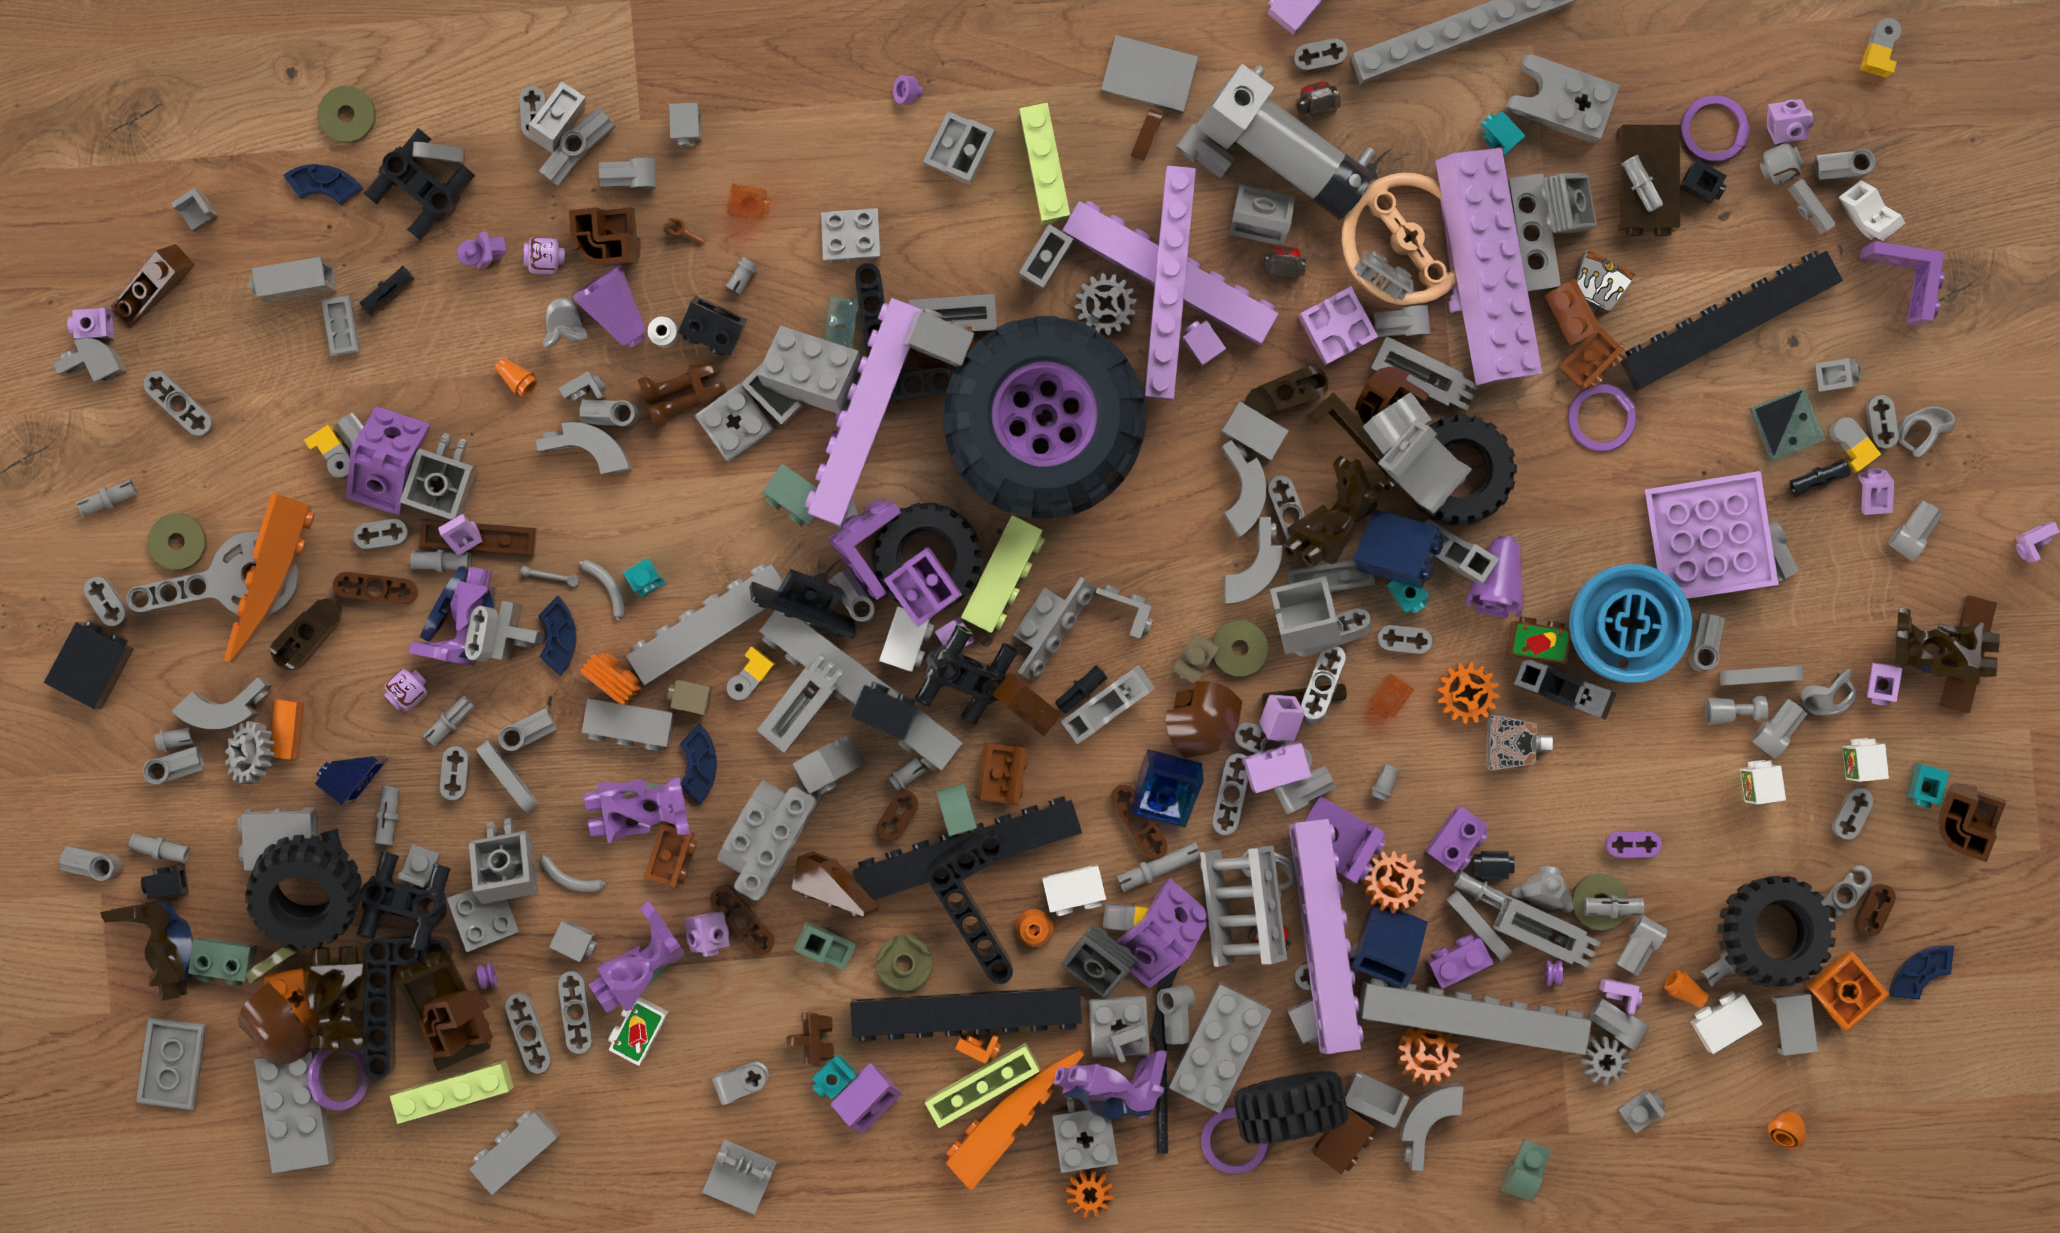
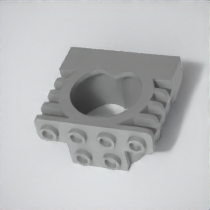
(766, 835)

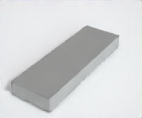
(1339, 575)

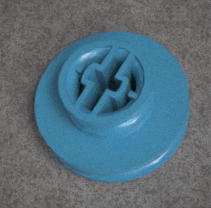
(1642, 596)

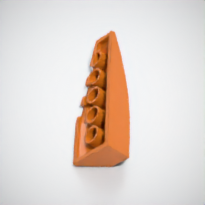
(275, 552)
(998, 1127)

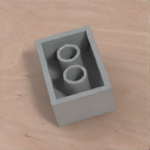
(810, 369)

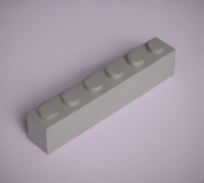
(701, 628)

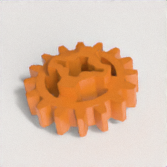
(1470, 705)
(1393, 882)
(1428, 1066)

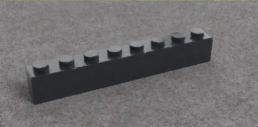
(1731, 320)
(1019, 834)
(966, 1012)

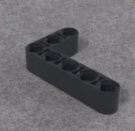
(871, 320)
(967, 906)
(387, 995)

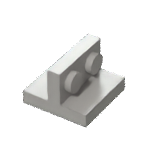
(1262, 215)
(510, 634)

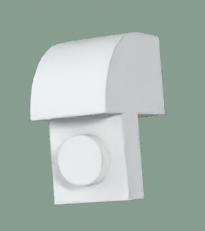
(1869, 212)

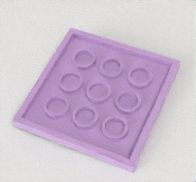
(1713, 534)

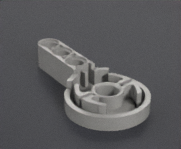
(221, 580)

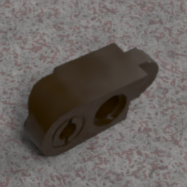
(1265, 398)
(323, 617)

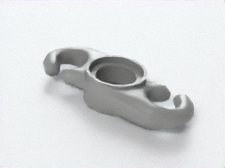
(1857, 891)

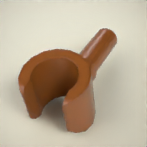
(681, 230)

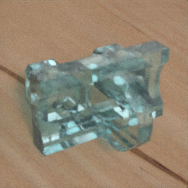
(842, 312)

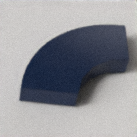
(324, 180)
(442, 606)
(560, 635)
(701, 763)
(1920, 969)

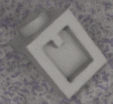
(1838, 374)
(578, 387)
(418, 866)
(1130, 1036)
(1642, 1110)

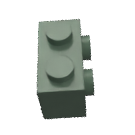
(791, 493)
(221, 960)

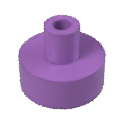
(906, 89)

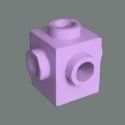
(1789, 121)
(707, 933)

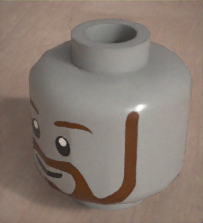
(1781, 163)

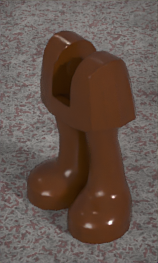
(698, 372)

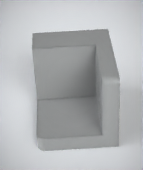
(195, 209)

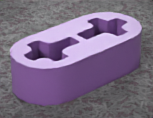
(1633, 837)

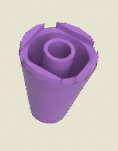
(613, 306)
(1503, 587)

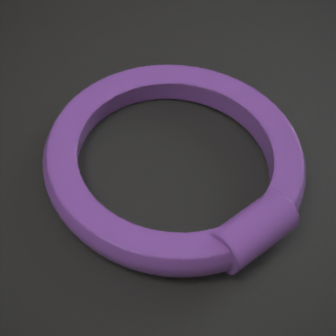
(1741, 137)
(1625, 402)
(317, 1091)
(1228, 1113)

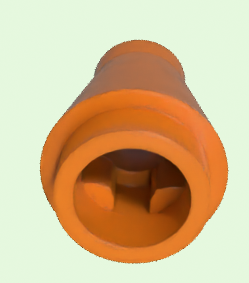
(516, 377)
(1685, 988)

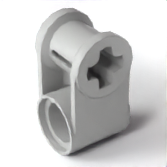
(736, 1082)

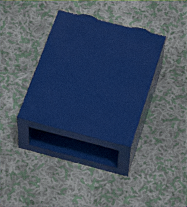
(1398, 549)
(1390, 945)

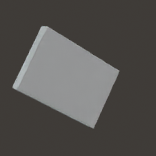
(1149, 74)
(171, 1063)

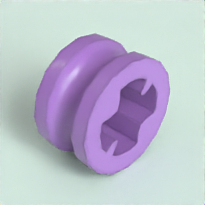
(1553, 973)
(487, 976)

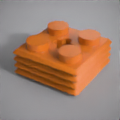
(615, 682)
(287, 984)
(1865, 990)

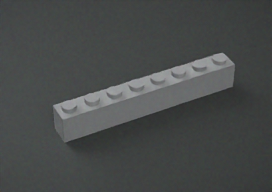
(1449, 35)
(806, 645)
(1474, 1017)

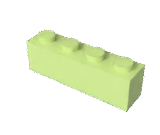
(1044, 164)
(1002, 574)
(982, 1085)
(451, 1091)

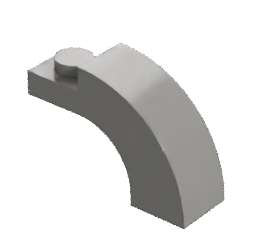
(601, 445)
(1252, 491)
(1464, 557)
(1261, 572)
(1107, 704)
(209, 715)
(1422, 1114)

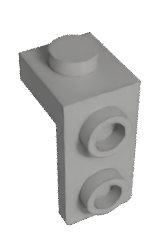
(1141, 622)

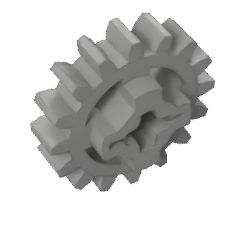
(1097, 314)
(249, 752)

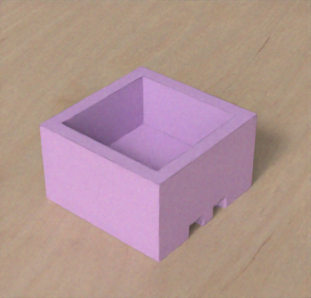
(1337, 326)
(1276, 767)

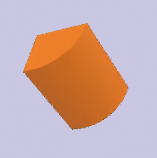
(286, 728)

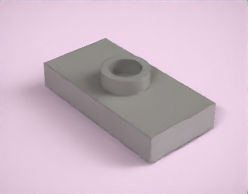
(1810, 206)
(340, 326)

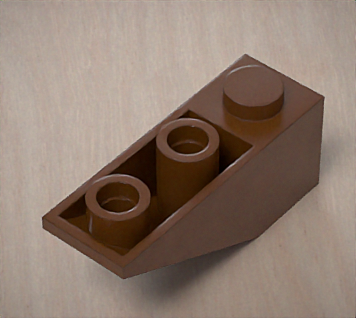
(152, 283)
(828, 881)

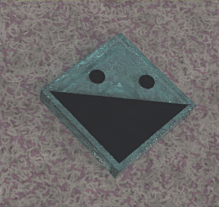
(1787, 423)

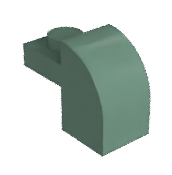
(956, 809)
(824, 945)
(1525, 1174)

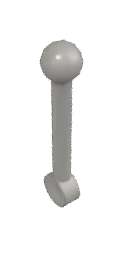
(572, 580)

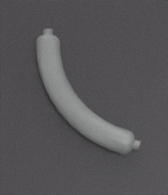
(609, 583)
(567, 881)

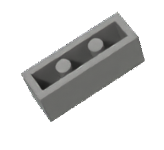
(628, 724)
(514, 1150)

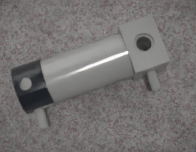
(1285, 144)

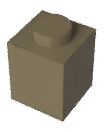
(689, 696)

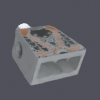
(1513, 743)

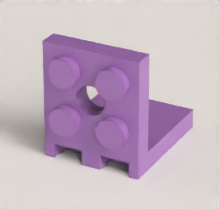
(1926, 280)
(384, 459)
(857, 529)
(1354, 841)
(1163, 936)

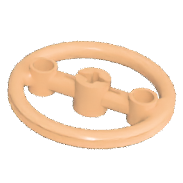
(1399, 230)

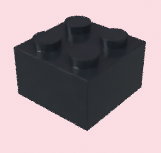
(885, 711)

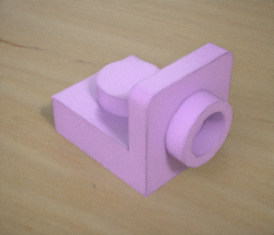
(1876, 491)
(460, 534)
(2039, 536)
(1618, 989)

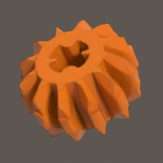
(1079, 1194)

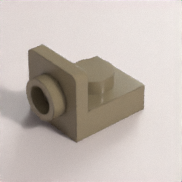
(1194, 658)

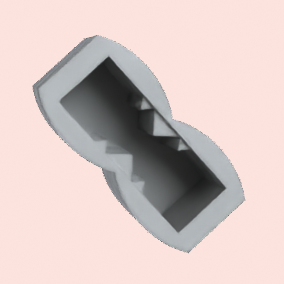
(1394, 421)

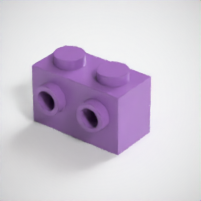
(1457, 839)
(1458, 961)
(866, 1098)

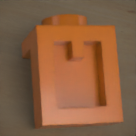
(973, 1047)

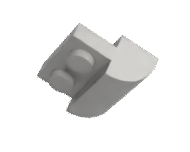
(959, 147)

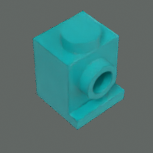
(1501, 132)
(644, 577)
(1406, 604)
(1936, 782)
(841, 1069)

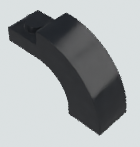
(1564, 689)

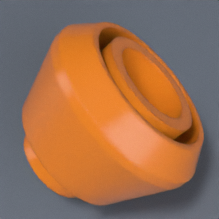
(1042, 923)
(1787, 1130)

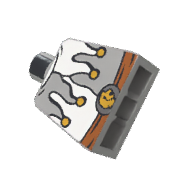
(1602, 281)

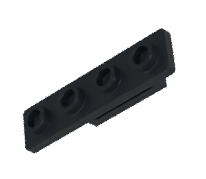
(806, 600)

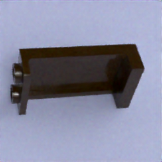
(1660, 156)
(1354, 428)
(428, 981)

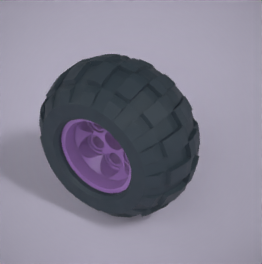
(1082, 368)

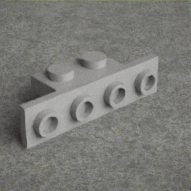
(1049, 623)

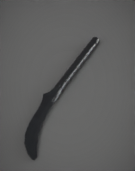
(1158, 1034)

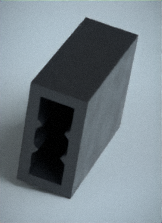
(89, 664)

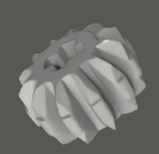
(1612, 1068)

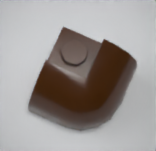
(605, 235)
(1385, 389)
(1203, 718)
(1970, 820)
(455, 1022)
(274, 1026)

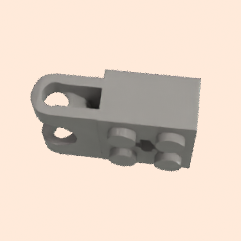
(1556, 99)

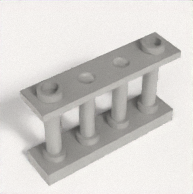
(1266, 901)

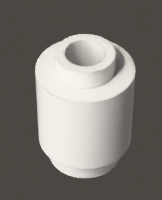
(669, 338)

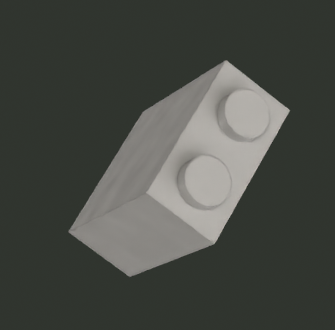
(293, 280)

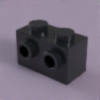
(712, 326)

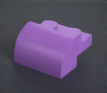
(923, 587)

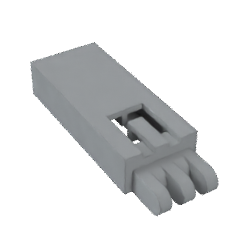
(973, 310)
(1420, 367)
(797, 707)
(1535, 927)

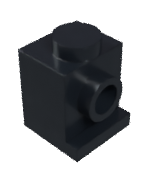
(1702, 171)
(165, 882)

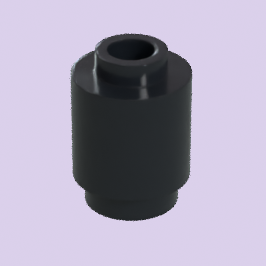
(1493, 865)

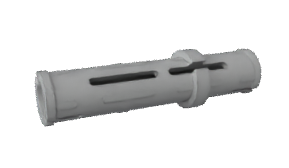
(1159, 867)

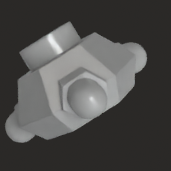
(1546, 890)

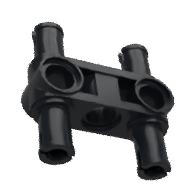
(419, 185)
(965, 674)
(403, 901)

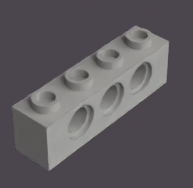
(1530, 189)

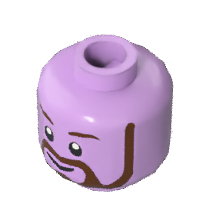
(543, 255)
(405, 689)

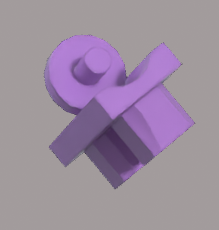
(481, 250)

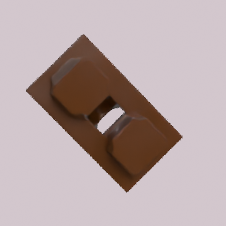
(813, 1050)

